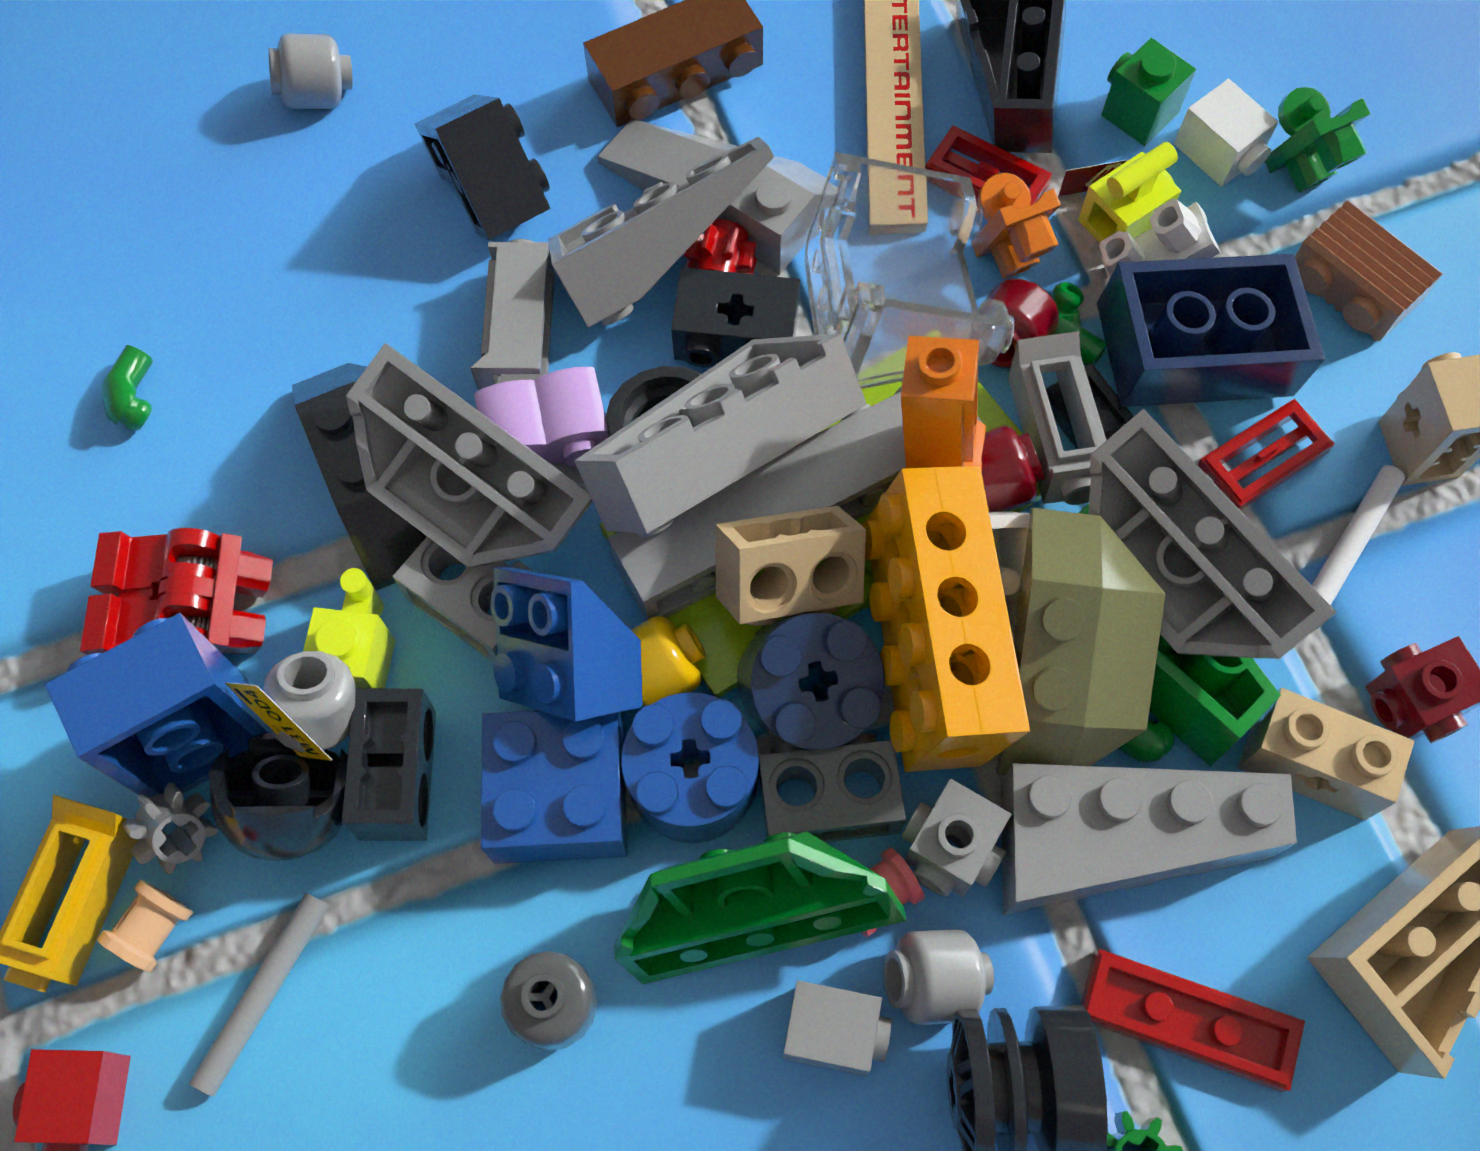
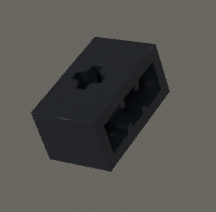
(727, 310)

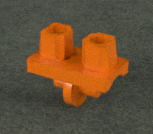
(1014, 228)

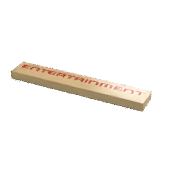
(893, 82)

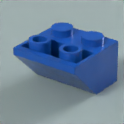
(562, 647)

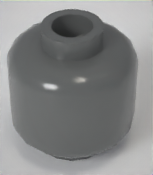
(561, 1022)

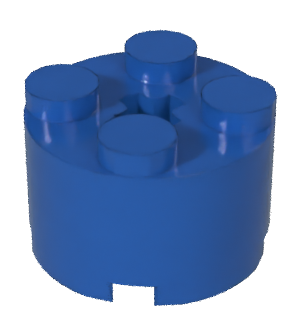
(681, 730)

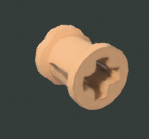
(144, 926)

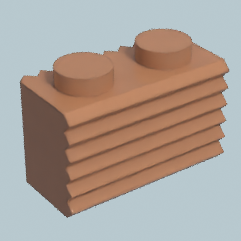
(1364, 271)

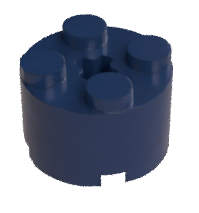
(843, 699)

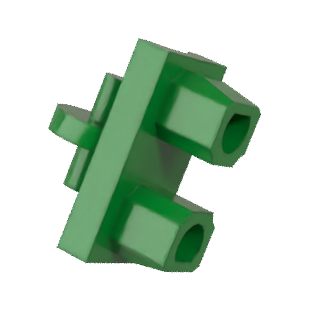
(1317, 141)

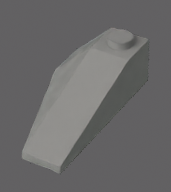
(771, 208)
(621, 255)

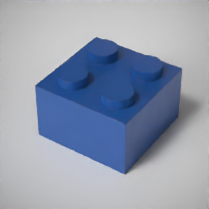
(552, 787)

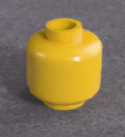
(668, 659)

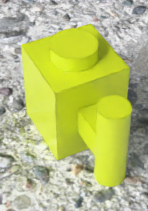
(1130, 194)
(355, 632)

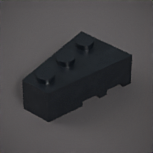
(1016, 67)

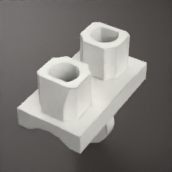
(1174, 235)

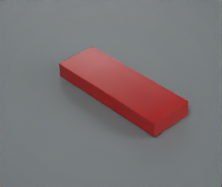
(1192, 1020)

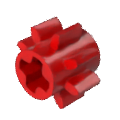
(723, 249)

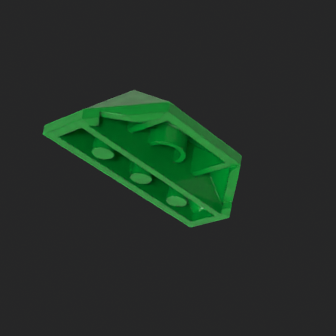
(750, 906)

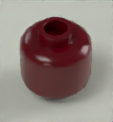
(1032, 311)
(1009, 469)

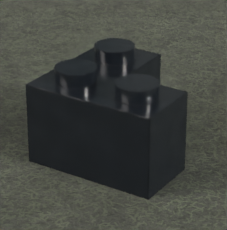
(482, 156)

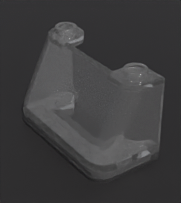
(893, 265)

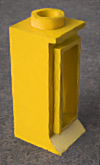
(84, 904)

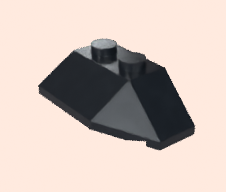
(376, 531)

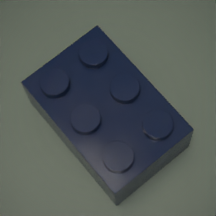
(1208, 330)

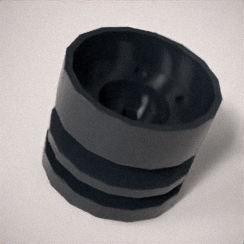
(1030, 1086)

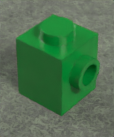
(1147, 90)

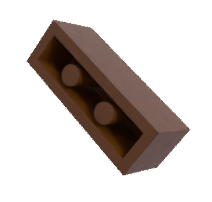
(672, 55)

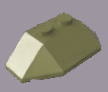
(1082, 641)

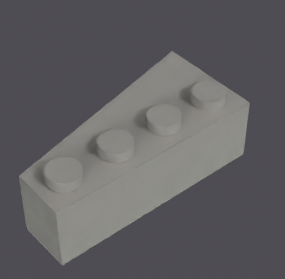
(719, 429)
(1129, 827)

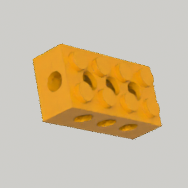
(943, 621)

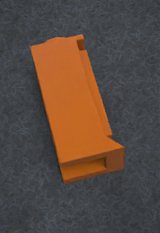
(941, 403)

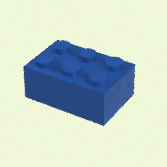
(155, 708)

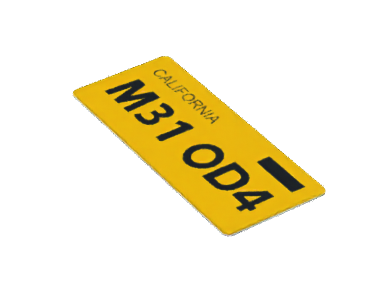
(276, 718)

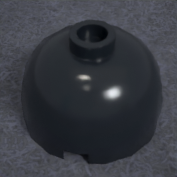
(277, 801)

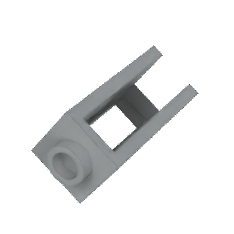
(516, 313)
(1064, 471)

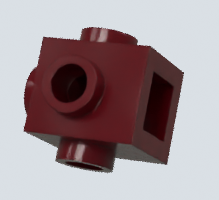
(1426, 690)

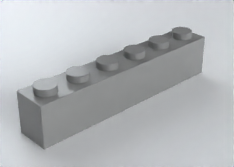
(838, 466)

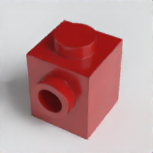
(71, 1099)

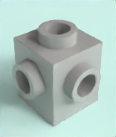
(969, 823)

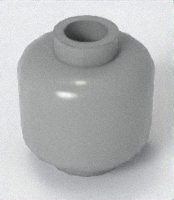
(309, 71)
(315, 694)
(937, 975)

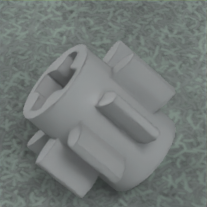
(183, 842)

